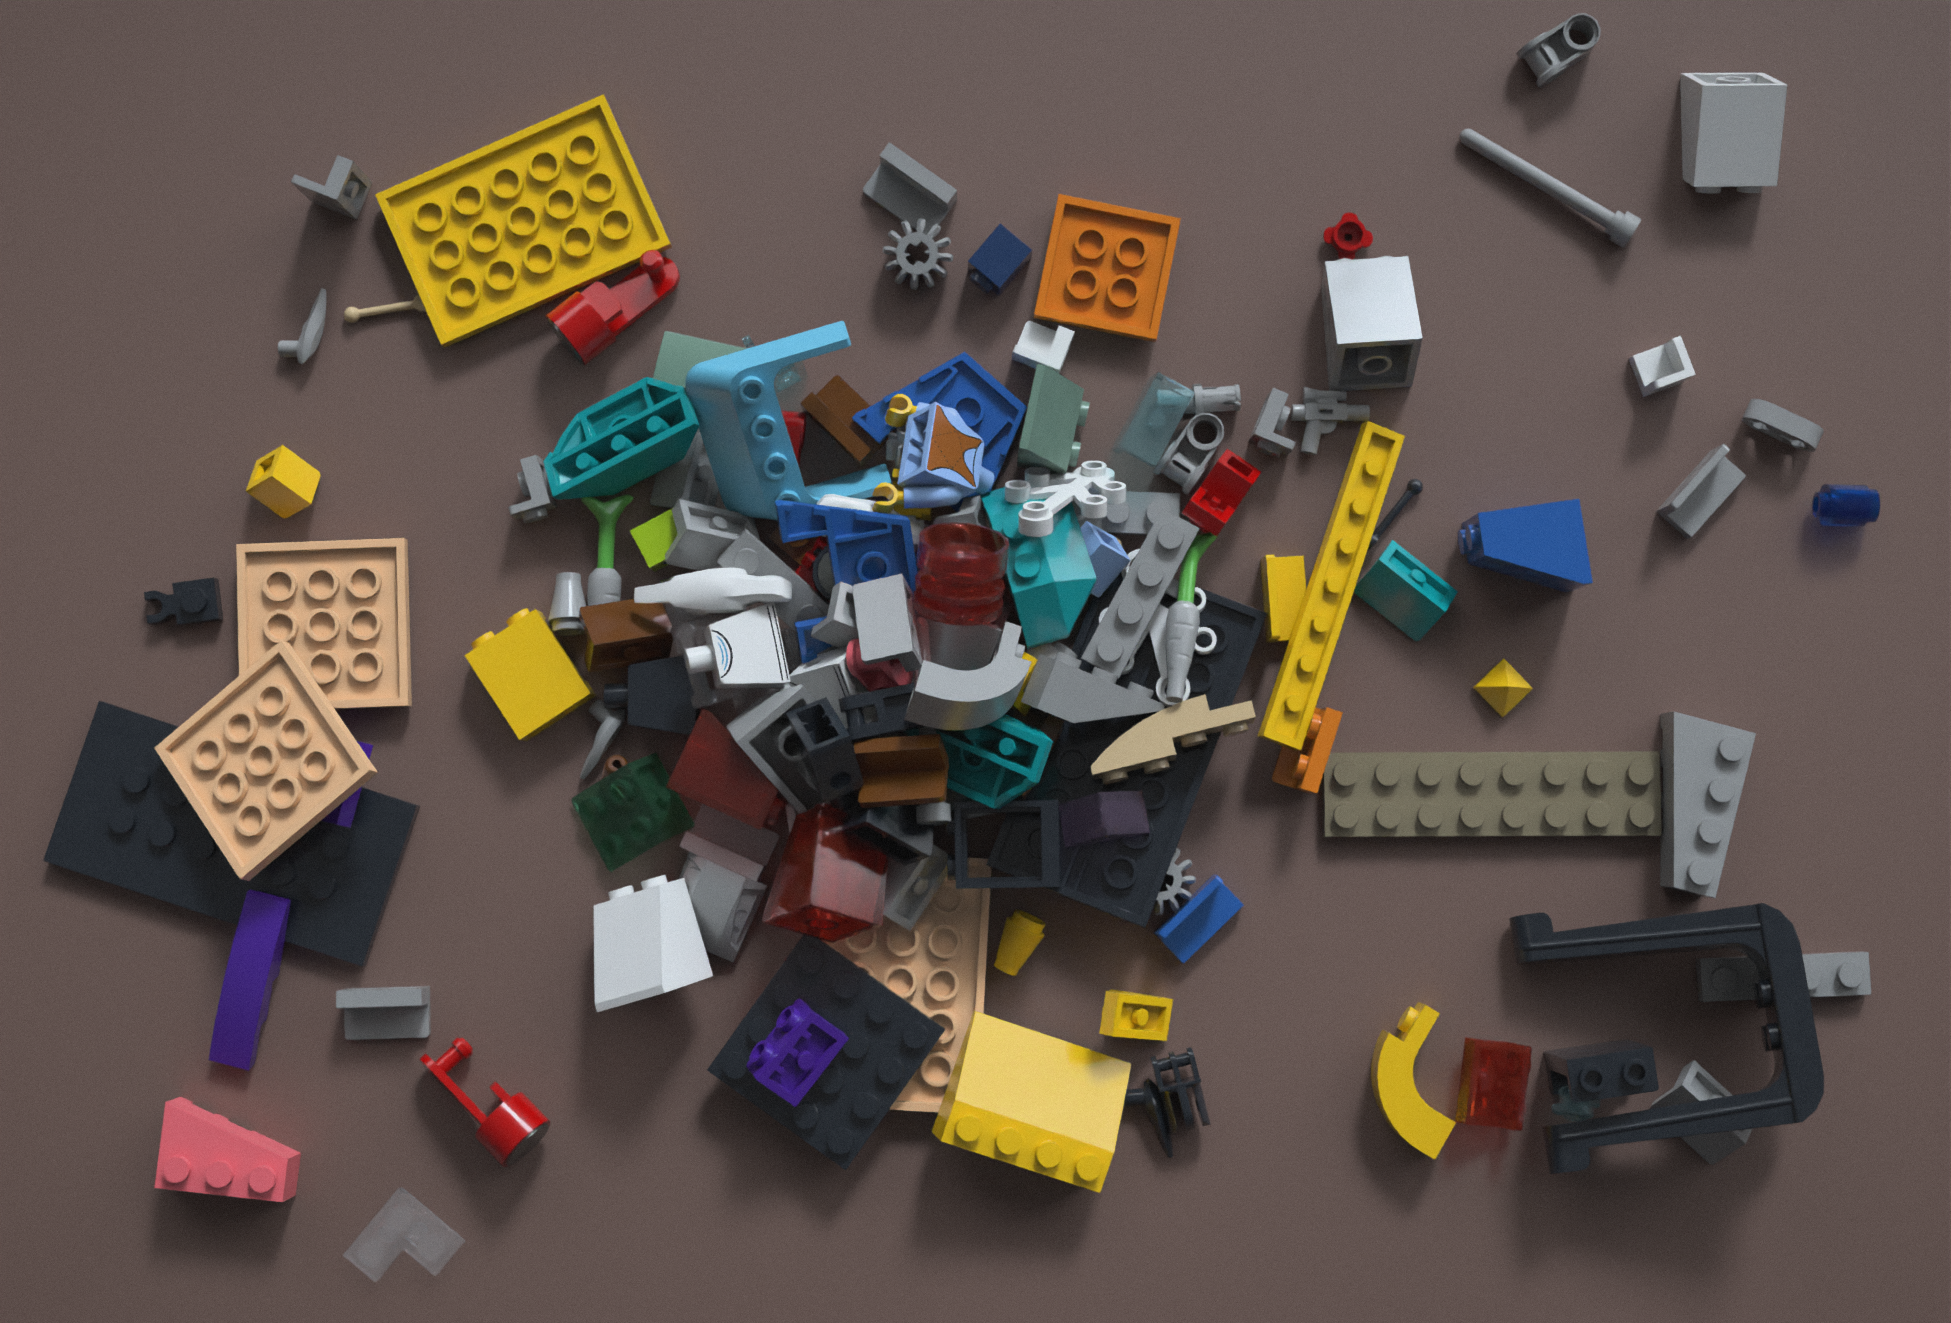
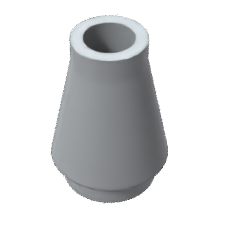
(565, 605)

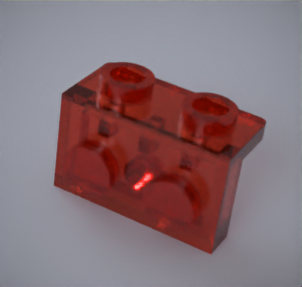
(1493, 1083)

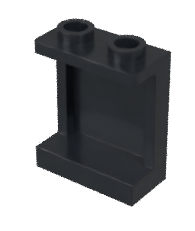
(1602, 1070)

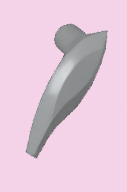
(310, 334)
(605, 735)

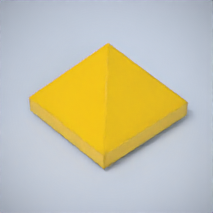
(1503, 687)

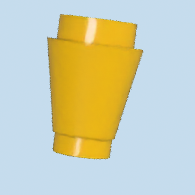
(1018, 941)

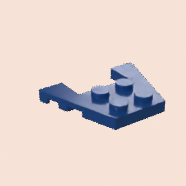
(974, 394)
(859, 547)

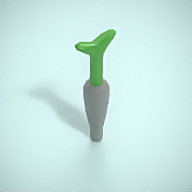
(604, 581)
(1184, 620)

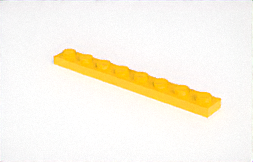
(1331, 586)

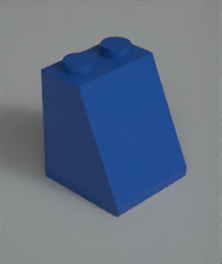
(1531, 544)

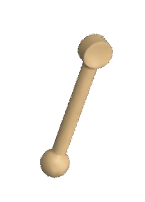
(353, 314)

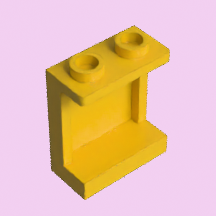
(528, 674)

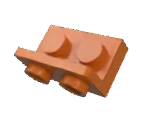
(1305, 767)

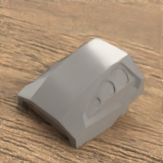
(722, 904)

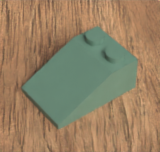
(1051, 422)

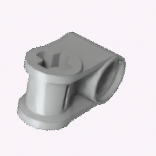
(1555, 52)
(1189, 453)

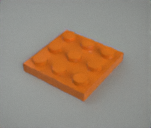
(1107, 268)

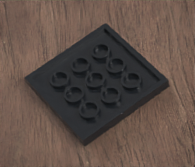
(867, 1074)

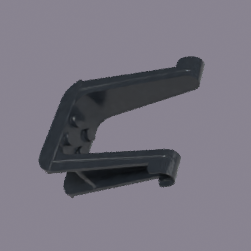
(1782, 990)

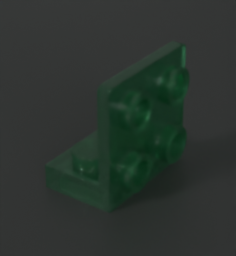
(632, 811)

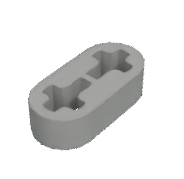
(1782, 425)

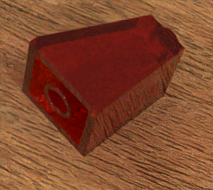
(724, 776)
(827, 880)

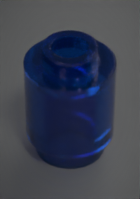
(1846, 505)

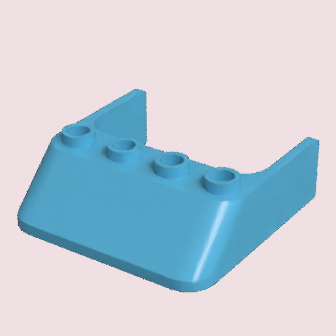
(748, 432)

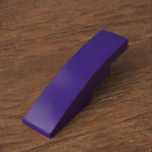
(249, 979)

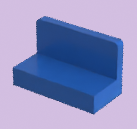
(1198, 918)

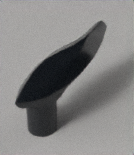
(1151, 1098)

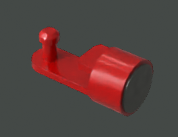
(594, 317)
(511, 1128)

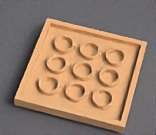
(337, 608)
(265, 760)

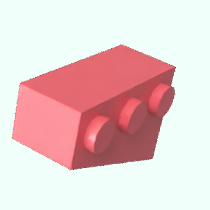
(220, 1158)

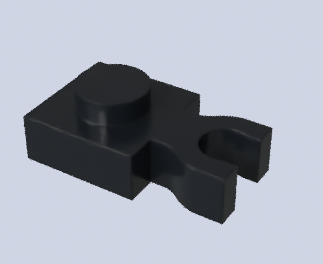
(191, 602)

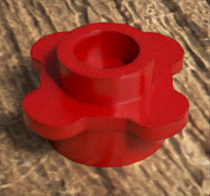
(1348, 225)

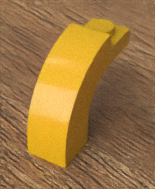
(1395, 1085)

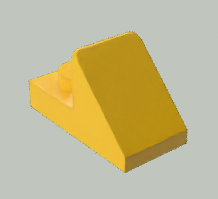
(1135, 1015)

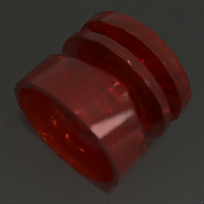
(960, 573)

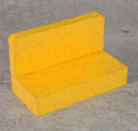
(1282, 594)

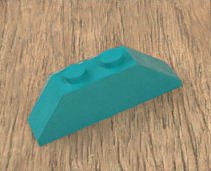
(622, 440)
(1044, 574)
(994, 760)

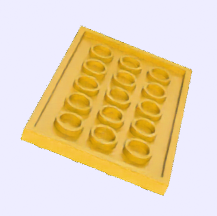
(523, 221)

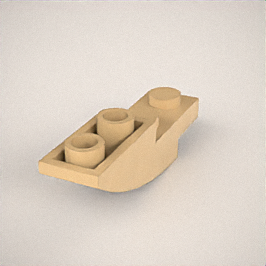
(1153, 739)

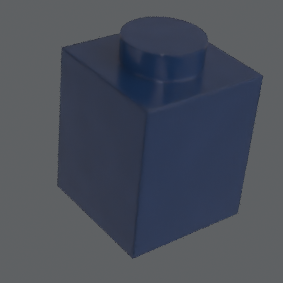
(998, 261)

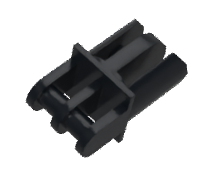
(1179, 1086)

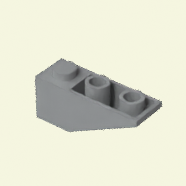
(1079, 696)

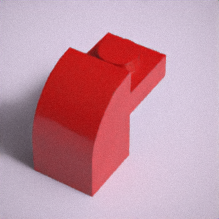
(1221, 493)

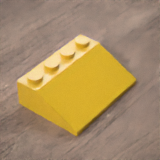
(1034, 1102)

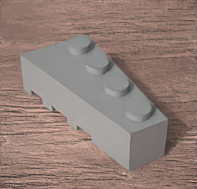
(1699, 799)

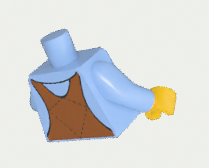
(937, 460)

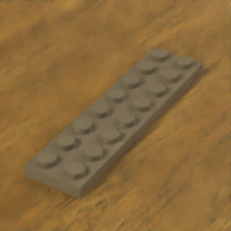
(1491, 794)

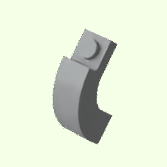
(970, 698)

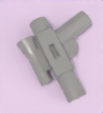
(1322, 413)

